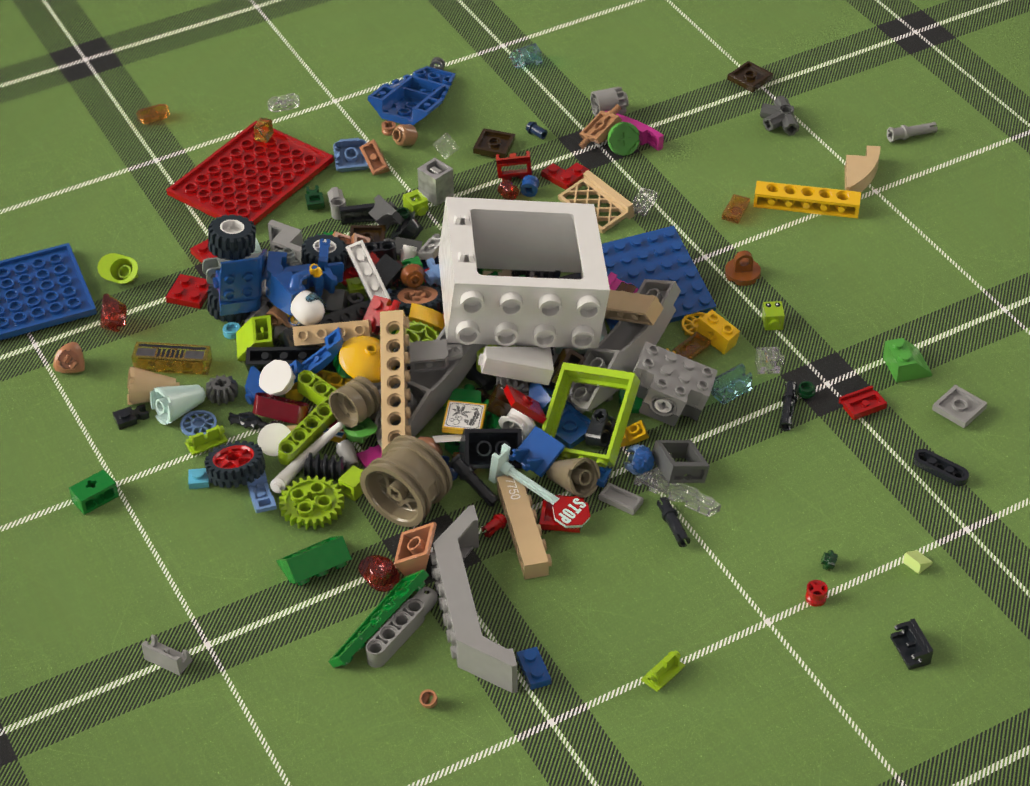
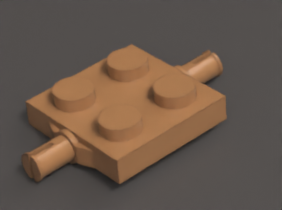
(599, 127)

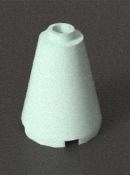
(175, 401)

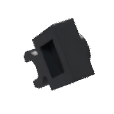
(128, 417)

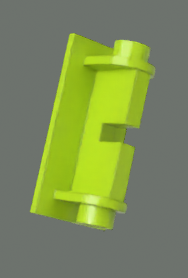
(200, 442)
(664, 671)

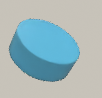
(230, 330)

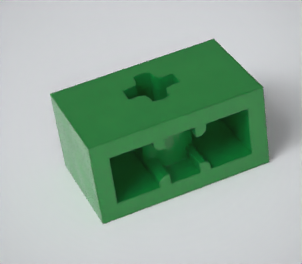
(93, 492)

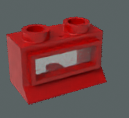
(513, 166)

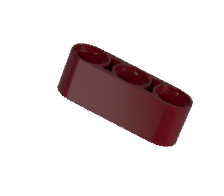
(280, 408)

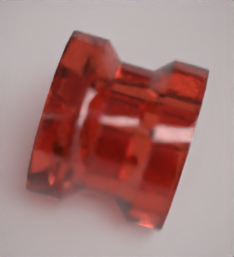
(508, 190)

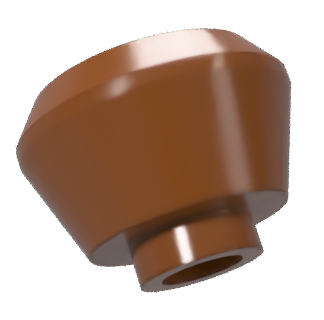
(412, 275)

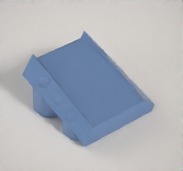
(348, 155)

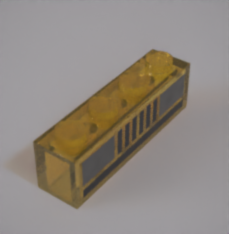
(172, 358)

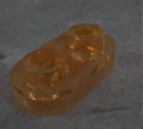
(153, 113)

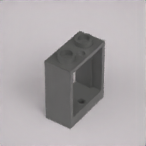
(674, 472)

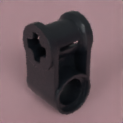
(600, 430)

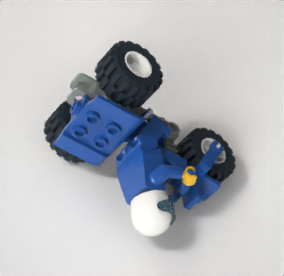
(242, 275)

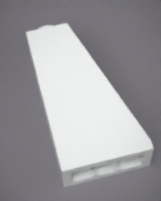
(518, 363)

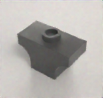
(385, 213)

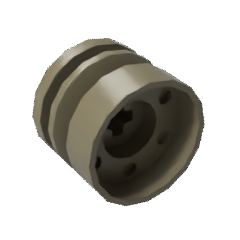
(355, 401)

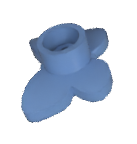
(433, 274)

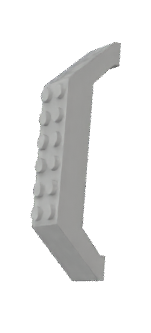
(469, 647)

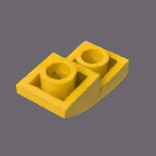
(427, 316)
(634, 433)

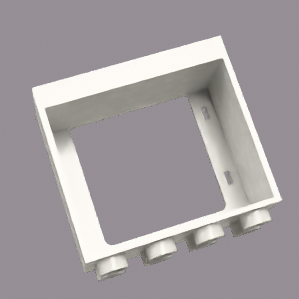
(522, 308)

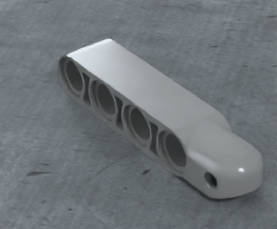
(400, 627)

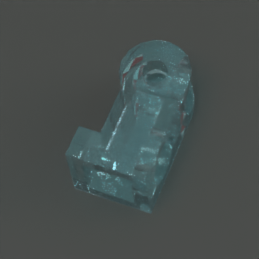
(526, 55)

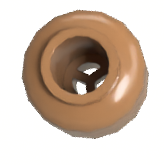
(405, 135)

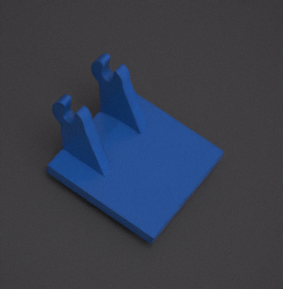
(537, 452)

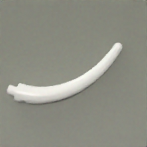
(288, 473)

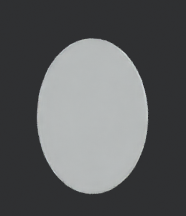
(271, 436)

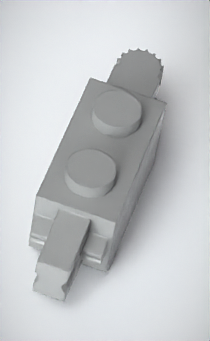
(432, 355)

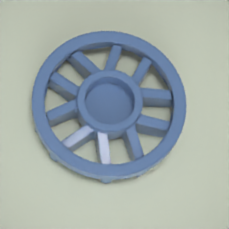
(197, 424)

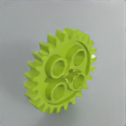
(311, 502)

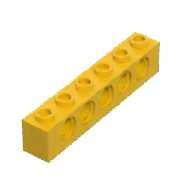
(807, 199)

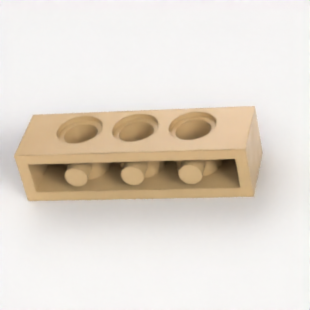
(315, 334)

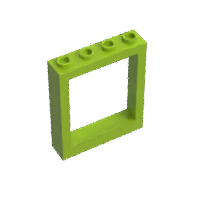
(599, 377)

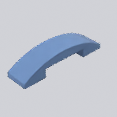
(261, 495)

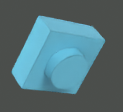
(198, 478)

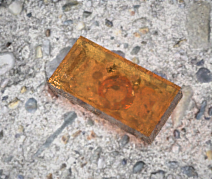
(735, 208)
(693, 346)

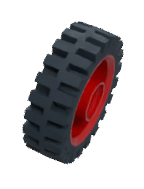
(235, 464)

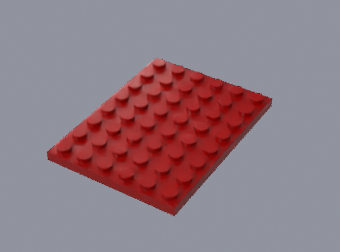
(250, 175)

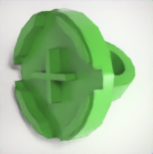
(623, 138)

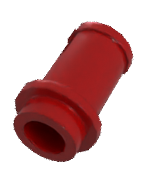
(498, 521)

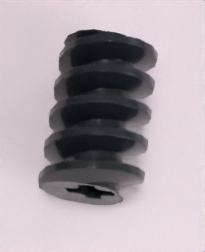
(324, 467)

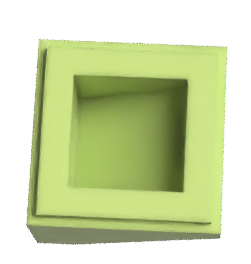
(916, 561)

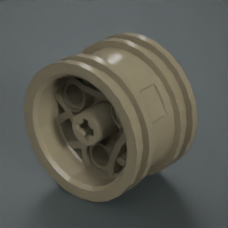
(406, 480)

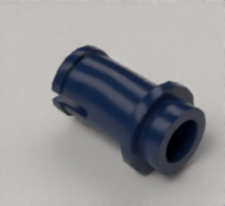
(533, 128)

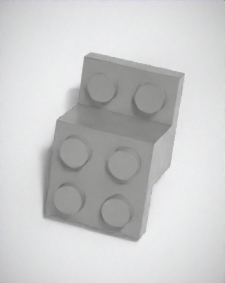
(285, 236)

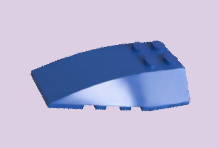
(413, 96)

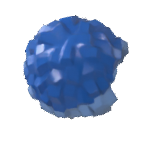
(640, 461)

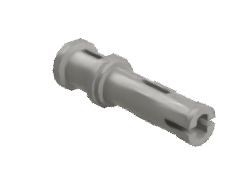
(905, 132)

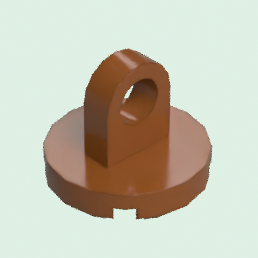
(742, 269)

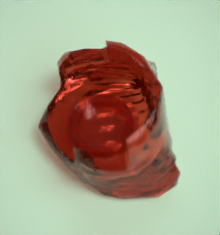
(112, 313)

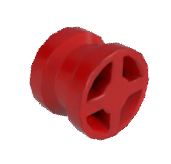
(816, 593)

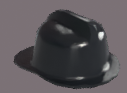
(408, 229)

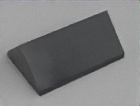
(480, 444)

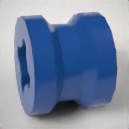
(529, 186)

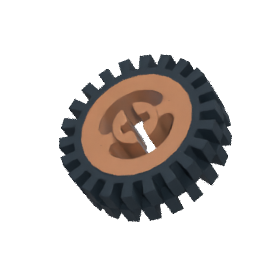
(423, 295)

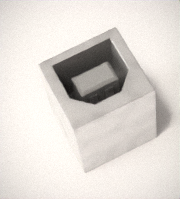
(435, 181)

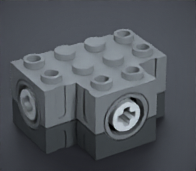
(671, 384)

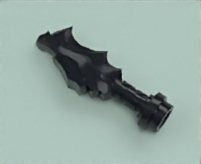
(247, 420)

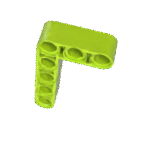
(318, 392)

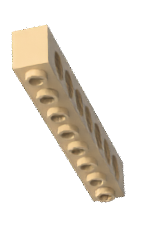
(388, 323)

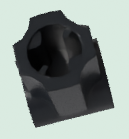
(483, 380)

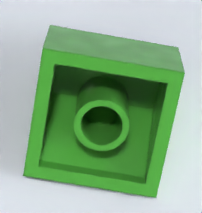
(905, 360)

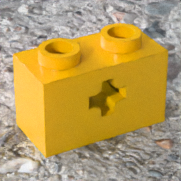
(719, 331)

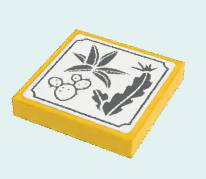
(463, 416)

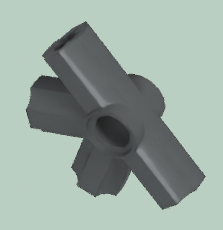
(778, 115)

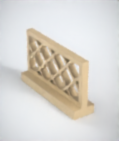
(606, 195)

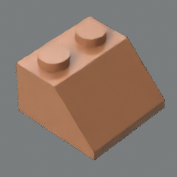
(414, 549)

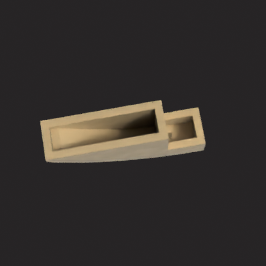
(861, 169)

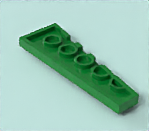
(378, 616)

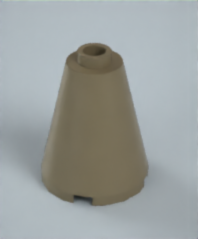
(575, 475)

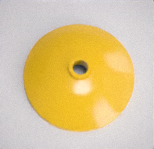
(362, 358)

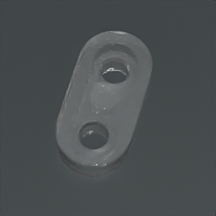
(283, 102)

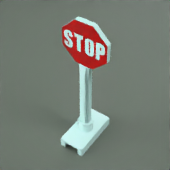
(567, 511)

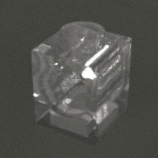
(768, 360)

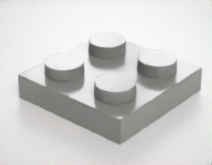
(959, 406)

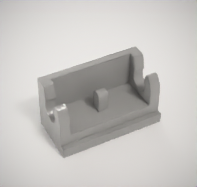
(166, 656)

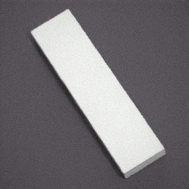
(366, 270)

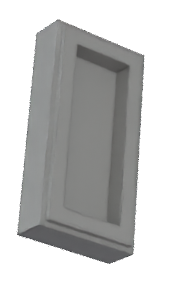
(621, 498)

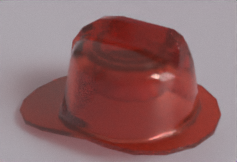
(379, 572)

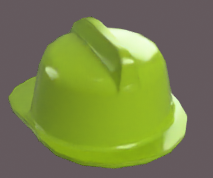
(118, 268)

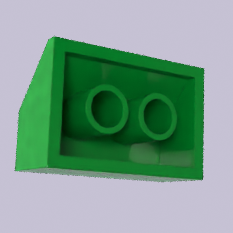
(315, 560)

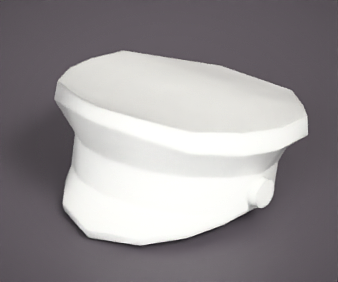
(277, 378)
(517, 420)

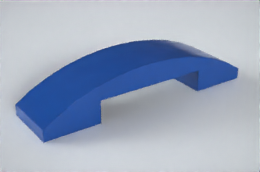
(322, 357)

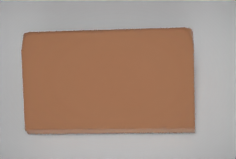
(374, 158)

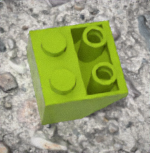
(254, 333)

